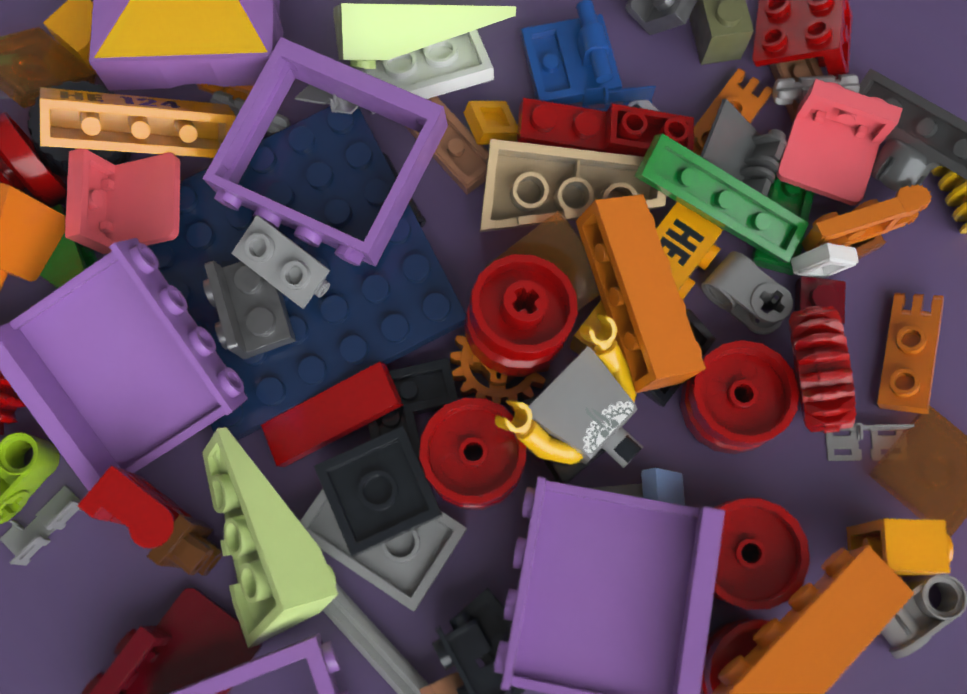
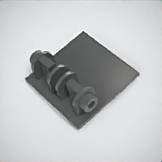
(742, 151)

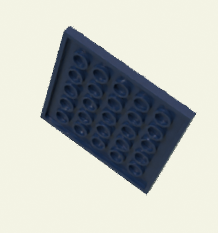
(368, 315)

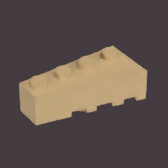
(535, 181)

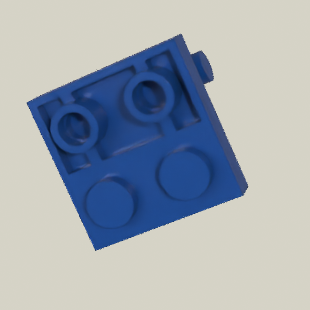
(570, 57)

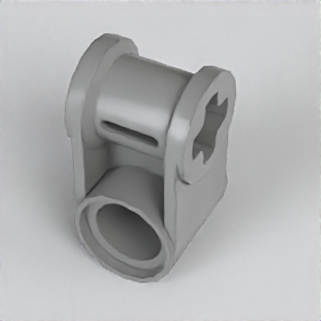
(745, 289)
(918, 619)

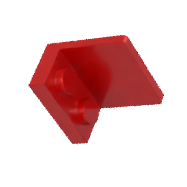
(804, 31)

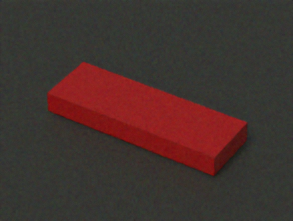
(331, 414)

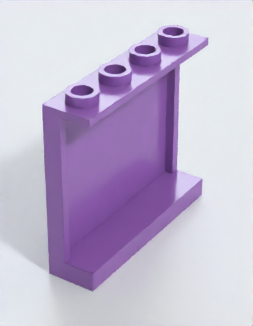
(117, 365)
(610, 594)

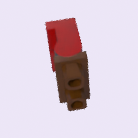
(152, 521)

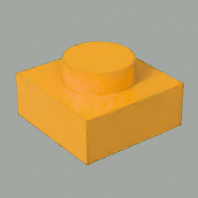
(490, 121)

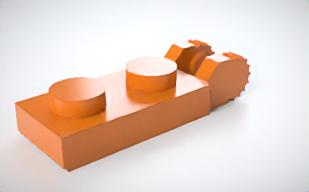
(868, 219)

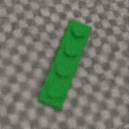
(721, 198)

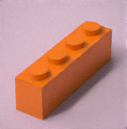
(639, 292)
(822, 630)

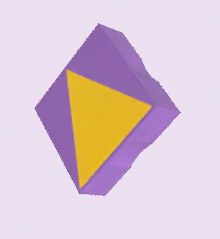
(182, 42)

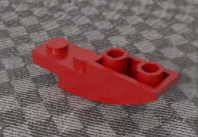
(617, 131)

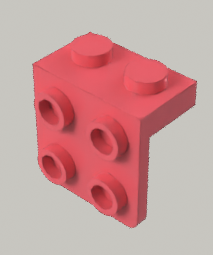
(836, 141)
(121, 200)

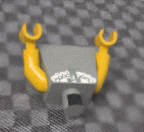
(582, 406)

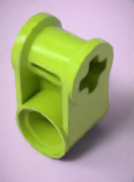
(21, 481)

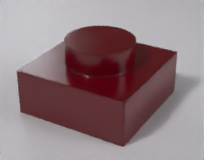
(821, 292)

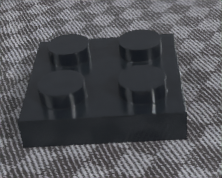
(377, 491)

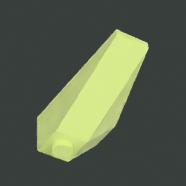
(392, 30)
(273, 555)

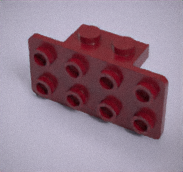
(184, 647)

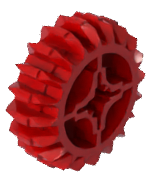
(822, 369)

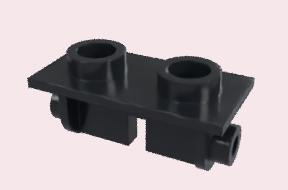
(461, 649)

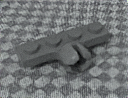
(920, 141)

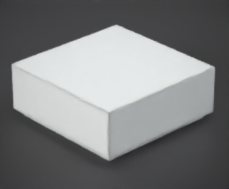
(824, 260)

